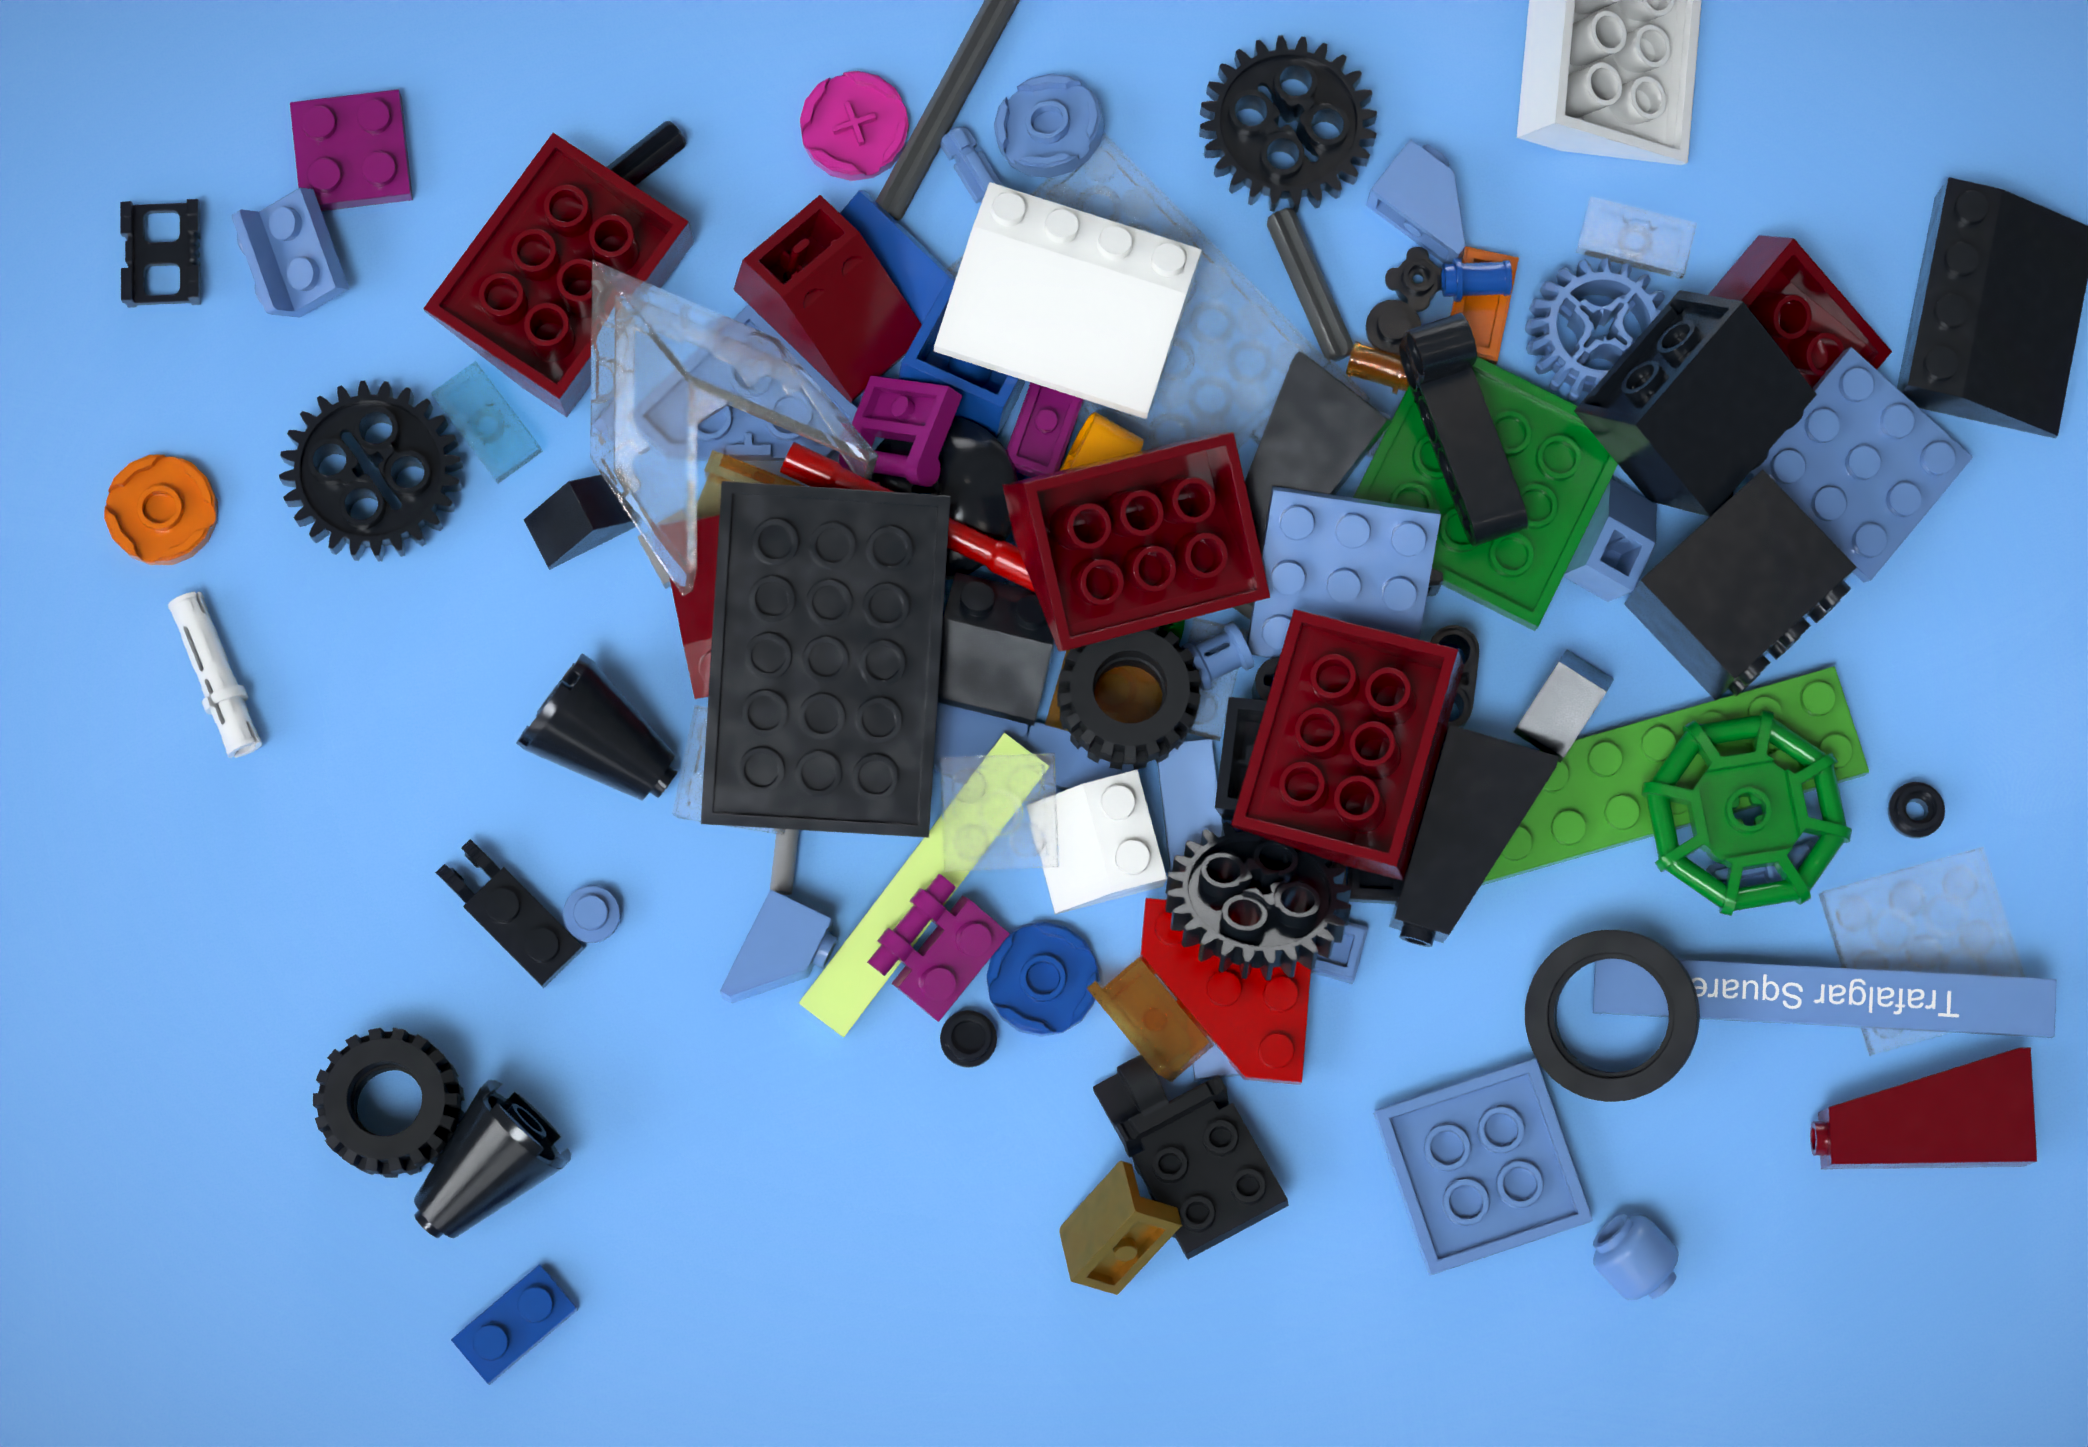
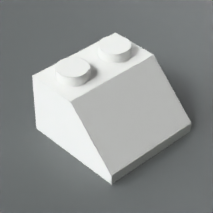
(1104, 844)

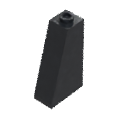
(1311, 438)
(1469, 817)

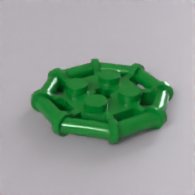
(1727, 838)

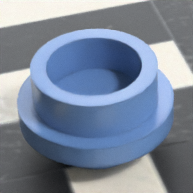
(591, 914)

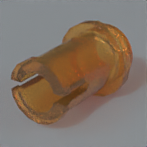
(1377, 367)

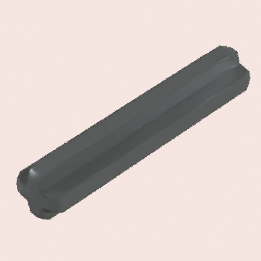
(1310, 285)

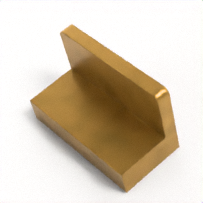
(1115, 1232)

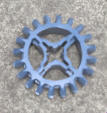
(1583, 317)

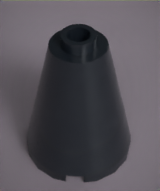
(599, 734)
(487, 1163)

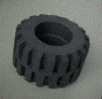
(1120, 741)
(348, 1075)

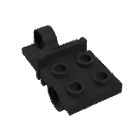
(1191, 1154)

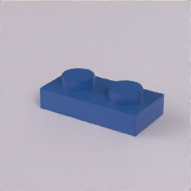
(514, 1324)

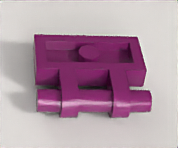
(948, 957)

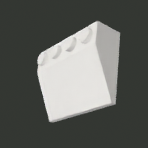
(1610, 77)
(1067, 300)

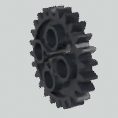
(1246, 148)
(331, 498)
(1256, 902)

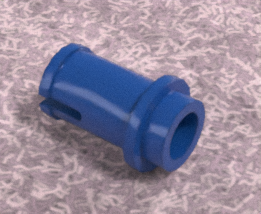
(1475, 279)

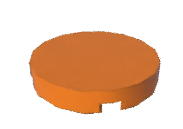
(161, 510)

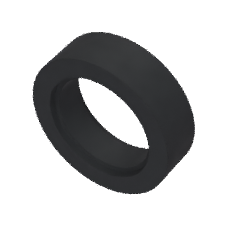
(1545, 1035)

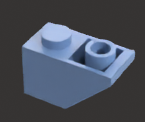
(1615, 544)

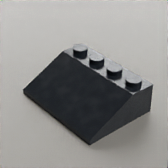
(1995, 309)

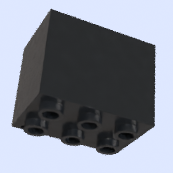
(1696, 402)
(1742, 587)

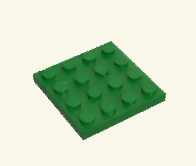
(1558, 475)

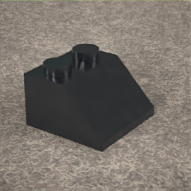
(994, 649)

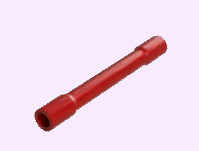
(824, 472)

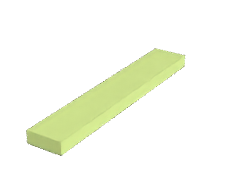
(848, 980)

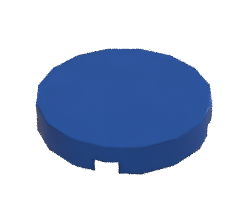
(1042, 979)

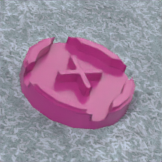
(854, 126)

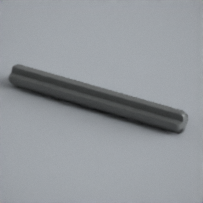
(945, 106)

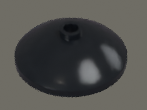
(973, 475)

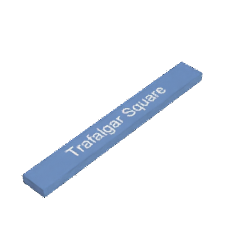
(1839, 997)

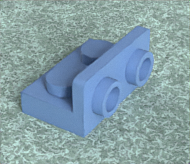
(290, 254)

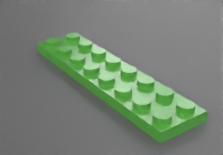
(1597, 787)

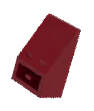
(829, 298)

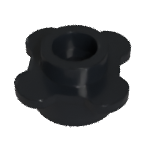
(1401, 279)

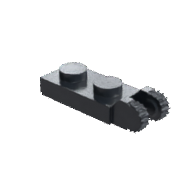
(514, 918)

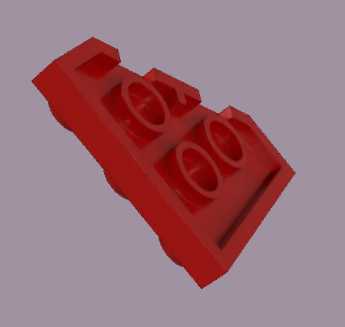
(1249, 1019)

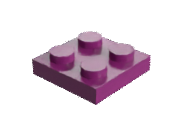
(352, 149)

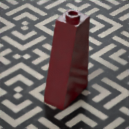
(1944, 1120)

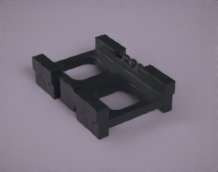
(142, 254)

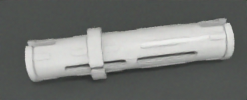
(222, 694)

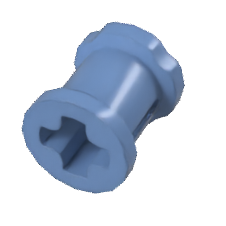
(1220, 655)

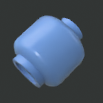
(1635, 1257)

